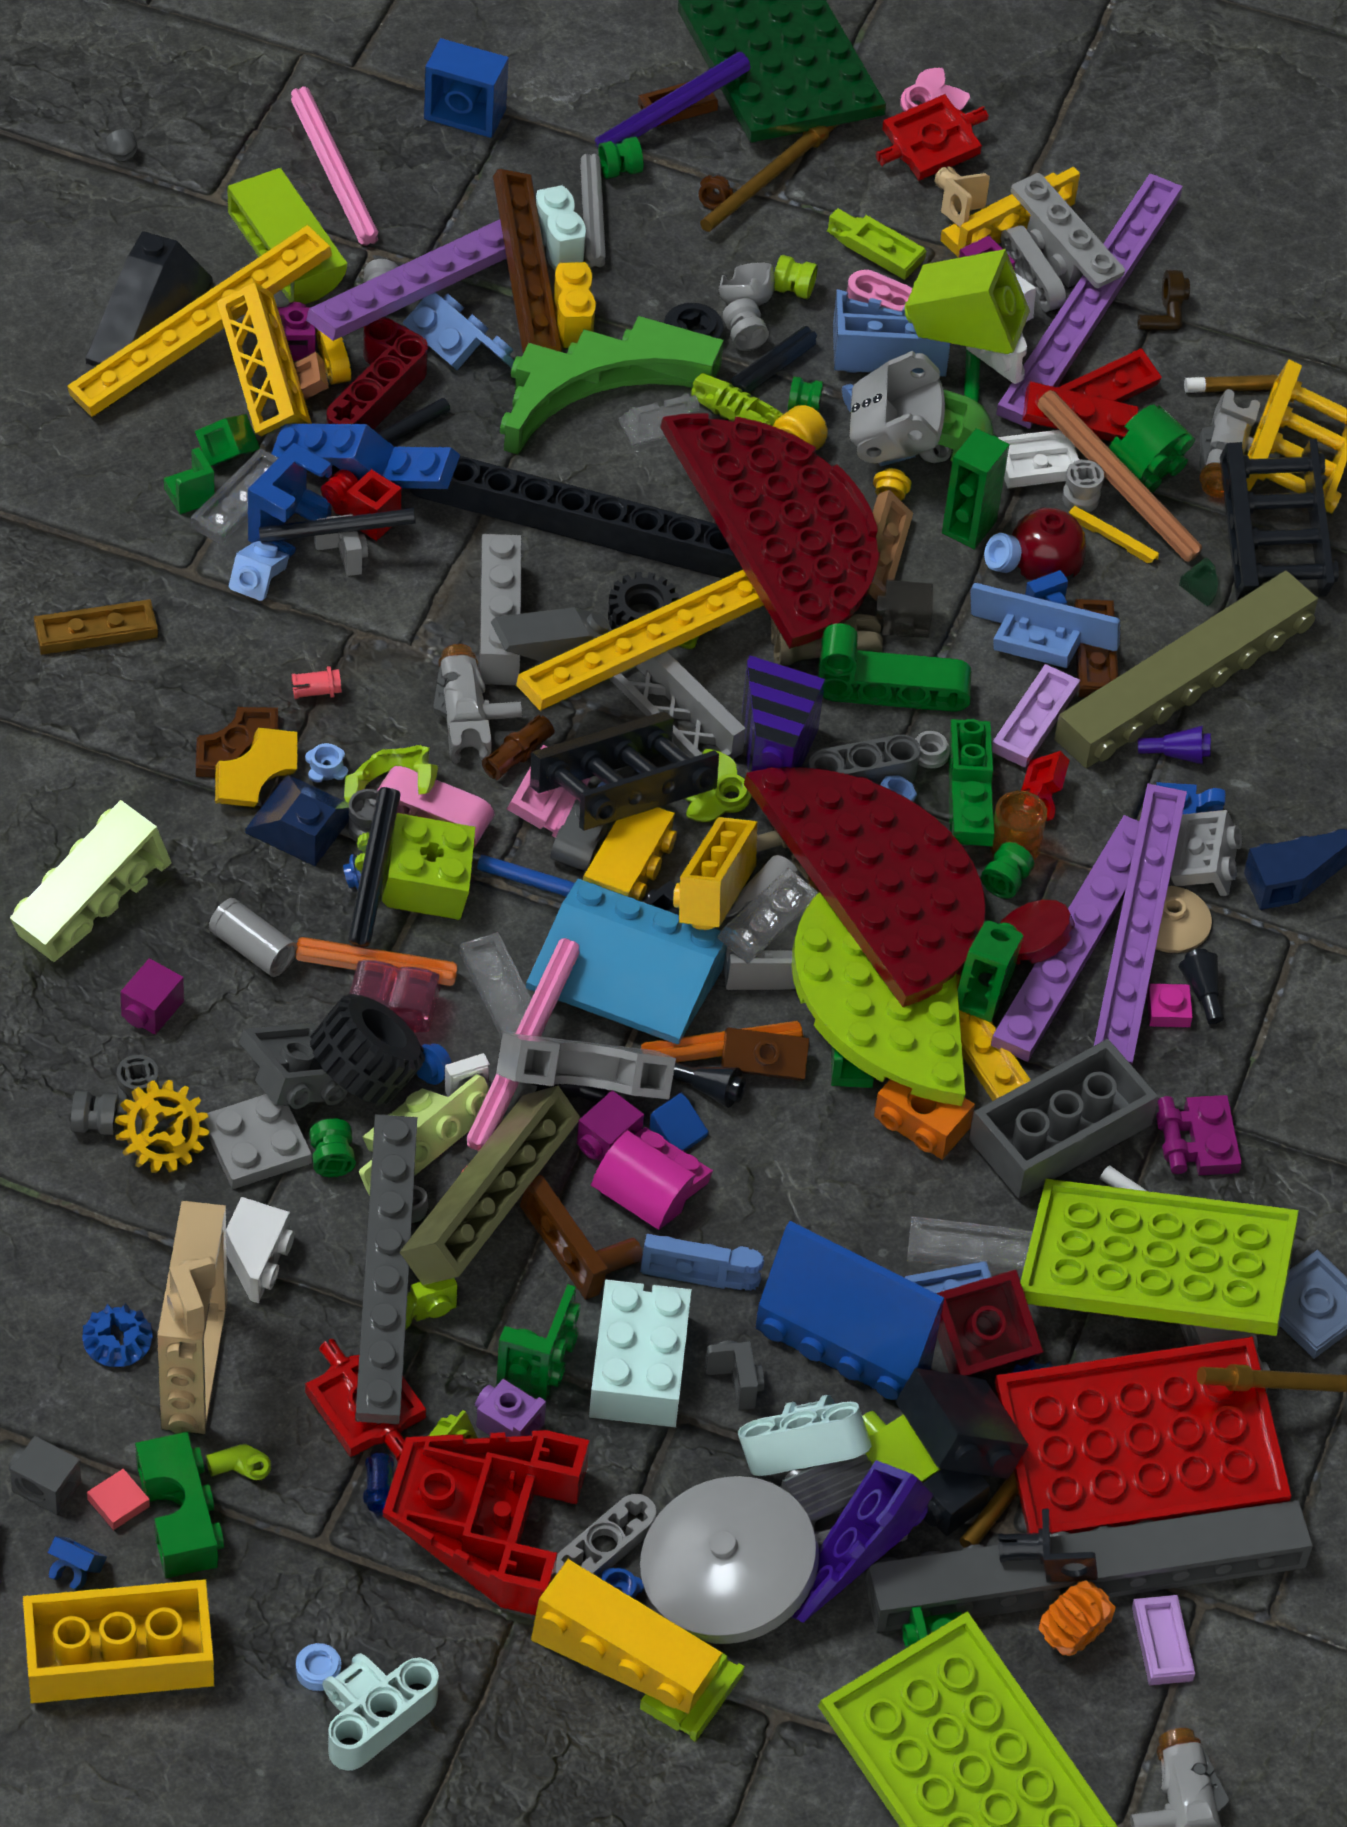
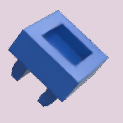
(1049, 588)
(76, 1556)

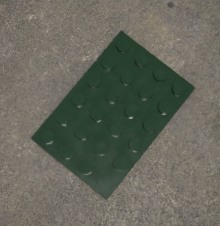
(798, 59)

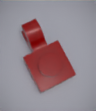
(1046, 777)

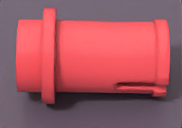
(319, 683)

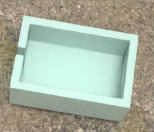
(640, 1353)

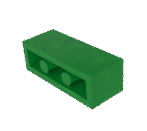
(975, 488)

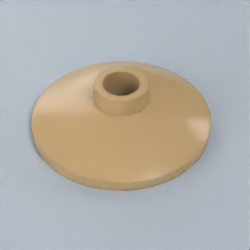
(1188, 926)

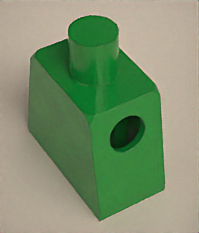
(995, 953)

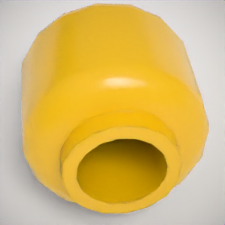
(805, 424)

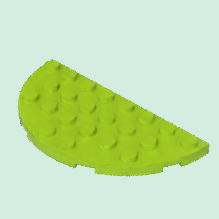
(866, 1021)

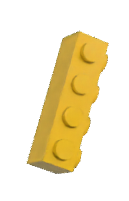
(717, 873)

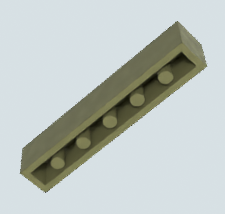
(490, 1186)

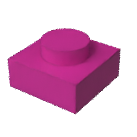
(1169, 1005)

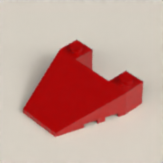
(472, 1503)

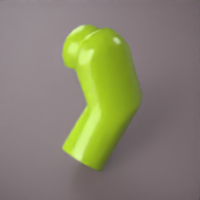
(240, 1459)

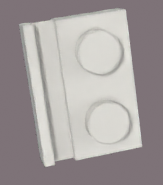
(1038, 458)

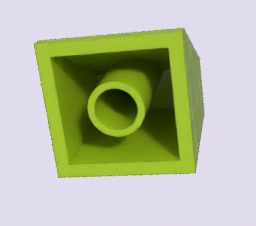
(969, 302)

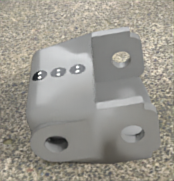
(897, 410)

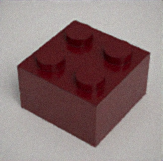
(987, 1326)

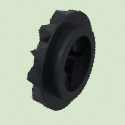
(690, 314)

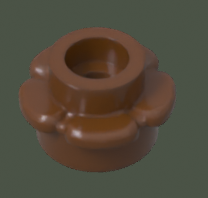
(709, 196)

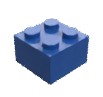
(466, 88)

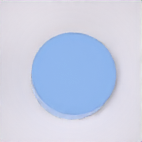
(1002, 552)
(316, 1664)

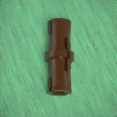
(518, 747)

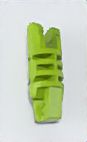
(731, 401)

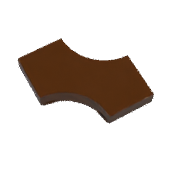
(234, 739)

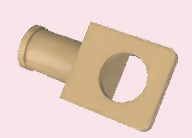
(961, 193)

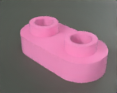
(870, 284)

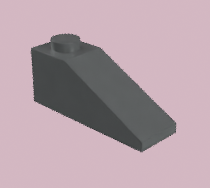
(548, 632)

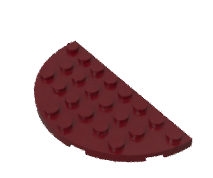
(786, 516)
(883, 870)

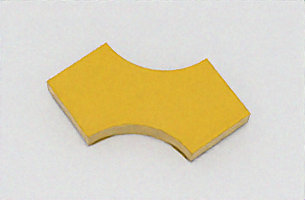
(270, 756)

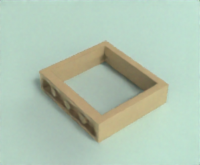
(190, 1361)

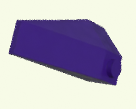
(872, 1523)

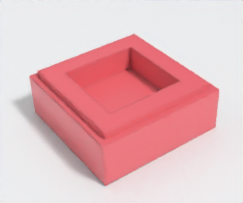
(118, 1499)

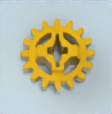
(153, 1112)

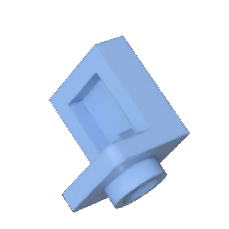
(255, 568)

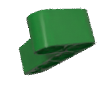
(890, 677)

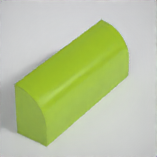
(271, 211)

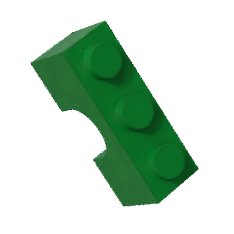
(171, 1472)

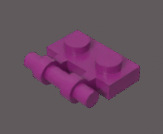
(1211, 1134)

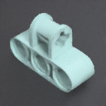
(804, 1437)
(366, 1690)

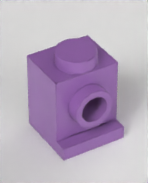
(509, 1410)

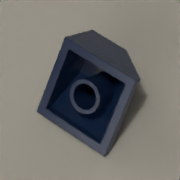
(300, 820)

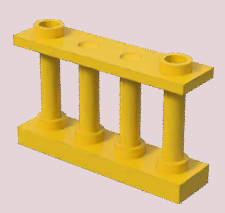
(1277, 414)

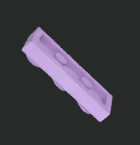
(1035, 715)

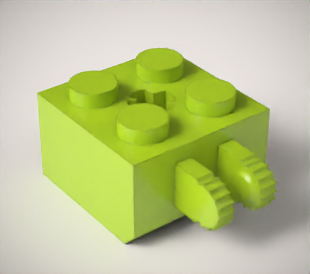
(426, 866)

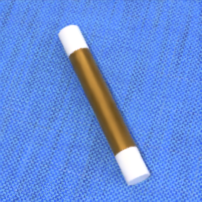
(1234, 383)

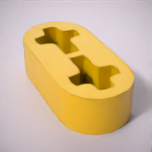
(334, 357)

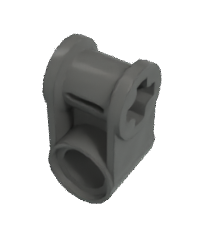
(577, 846)

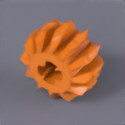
(1076, 1618)

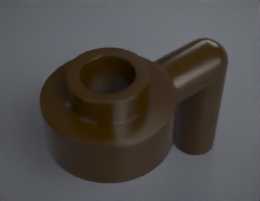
(1174, 290)

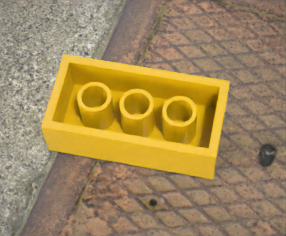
(118, 1641)

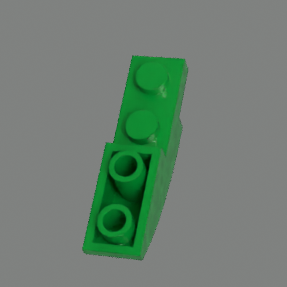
(971, 782)

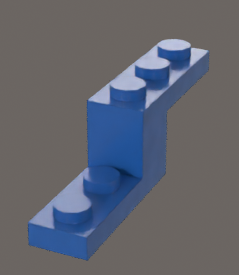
(362, 449)

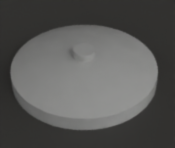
(730, 1559)

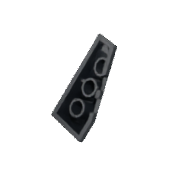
(151, 288)

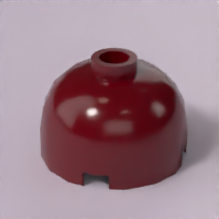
(1050, 543)

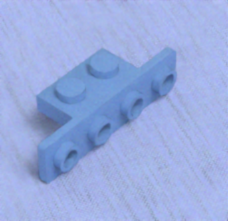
(451, 333)
(1042, 627)

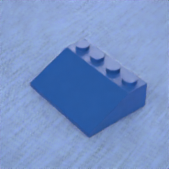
(848, 1312)

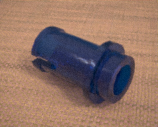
(378, 1481)

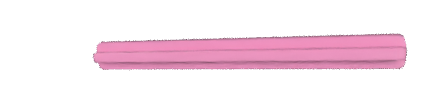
(334, 166)
(532, 1024)

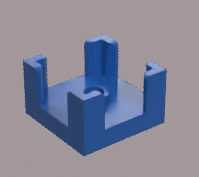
(284, 492)

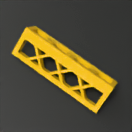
(1005, 214)
(276, 355)

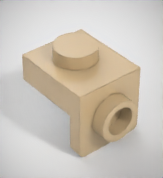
(185, 1283)

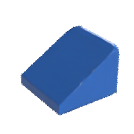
(678, 1123)

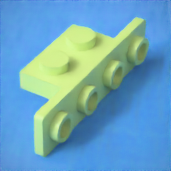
(439, 1121)

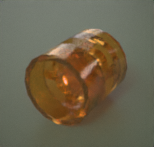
(1020, 820)

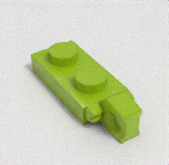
(877, 243)

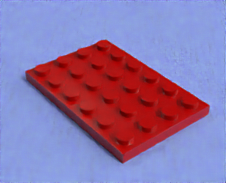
(1142, 1439)

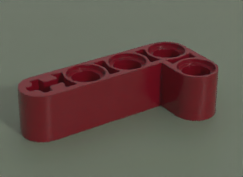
(395, 370)

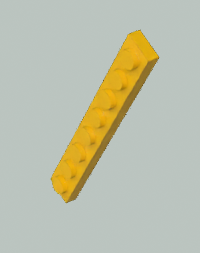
(195, 322)
(639, 640)

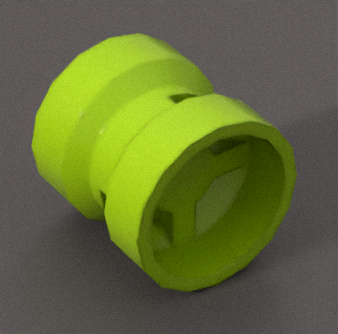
(795, 276)

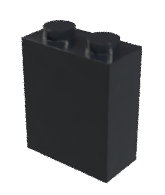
(961, 1423)

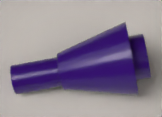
(1184, 745)

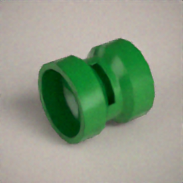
(620, 157)
(1002, 875)
(332, 1151)

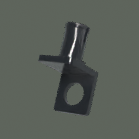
(1039, 1546)

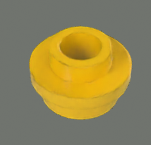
(892, 480)

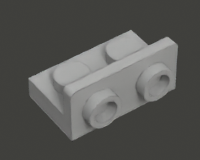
(1206, 850)

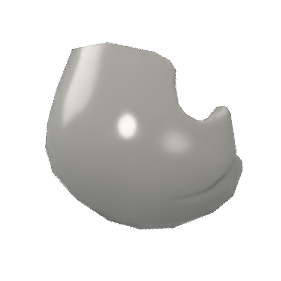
(749, 281)

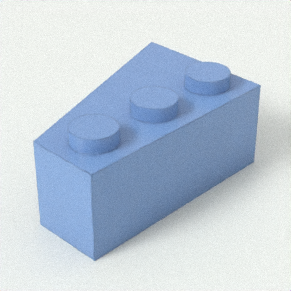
(872, 335)

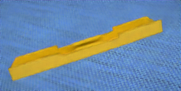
(1096, 525)

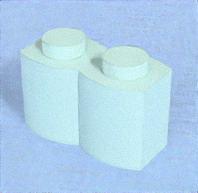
(560, 226)

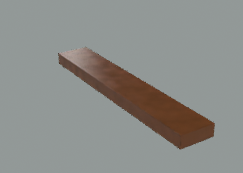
(526, 259)

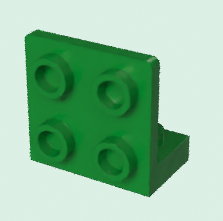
(536, 1361)

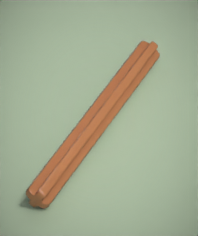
(1120, 476)

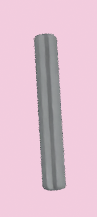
(593, 210)

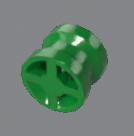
(805, 393)

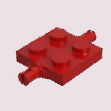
(932, 136)
(335, 1399)

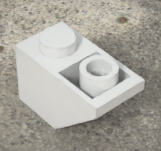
(255, 1243)

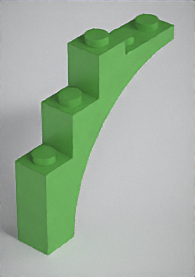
(597, 363)

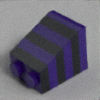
(779, 714)

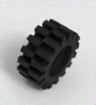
(635, 592)

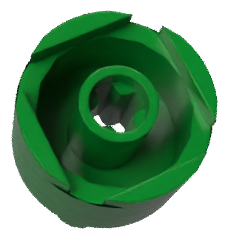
(1153, 446)

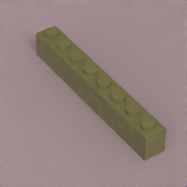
(1186, 669)

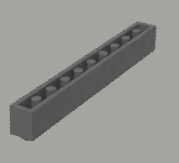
(1127, 1558)

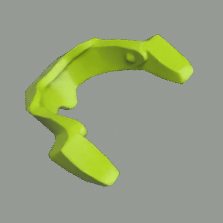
(412, 757)

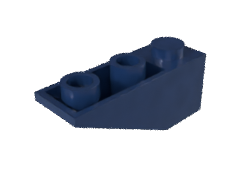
(1294, 868)

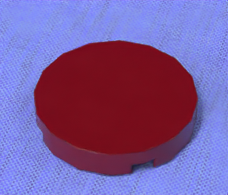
(1044, 927)

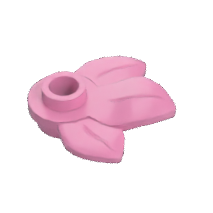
(929, 86)

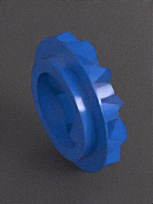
(105, 1348)

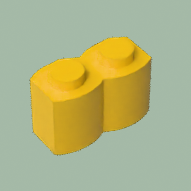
(573, 301)

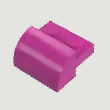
(650, 1176)

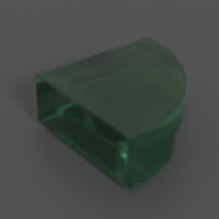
(1201, 581)

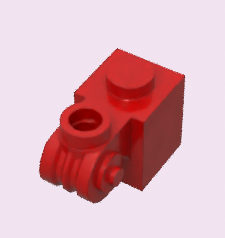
(368, 495)

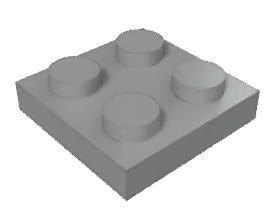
(256, 1140)

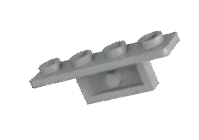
(1063, 235)

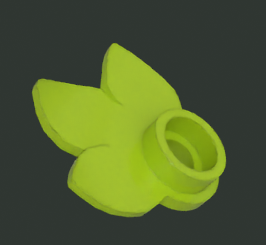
(713, 803)

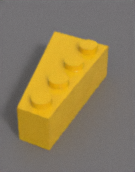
(623, 1638)

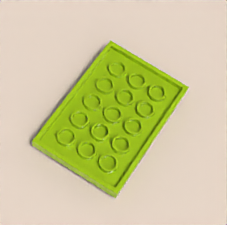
(1160, 1257)
(958, 1740)

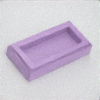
(1163, 1640)

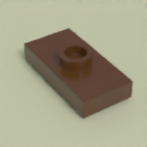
(765, 1053)

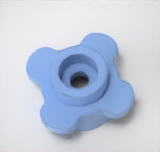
(326, 763)

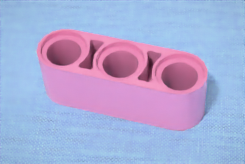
(441, 803)

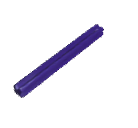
(678, 100)

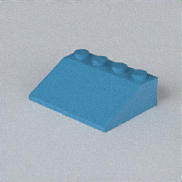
(633, 961)

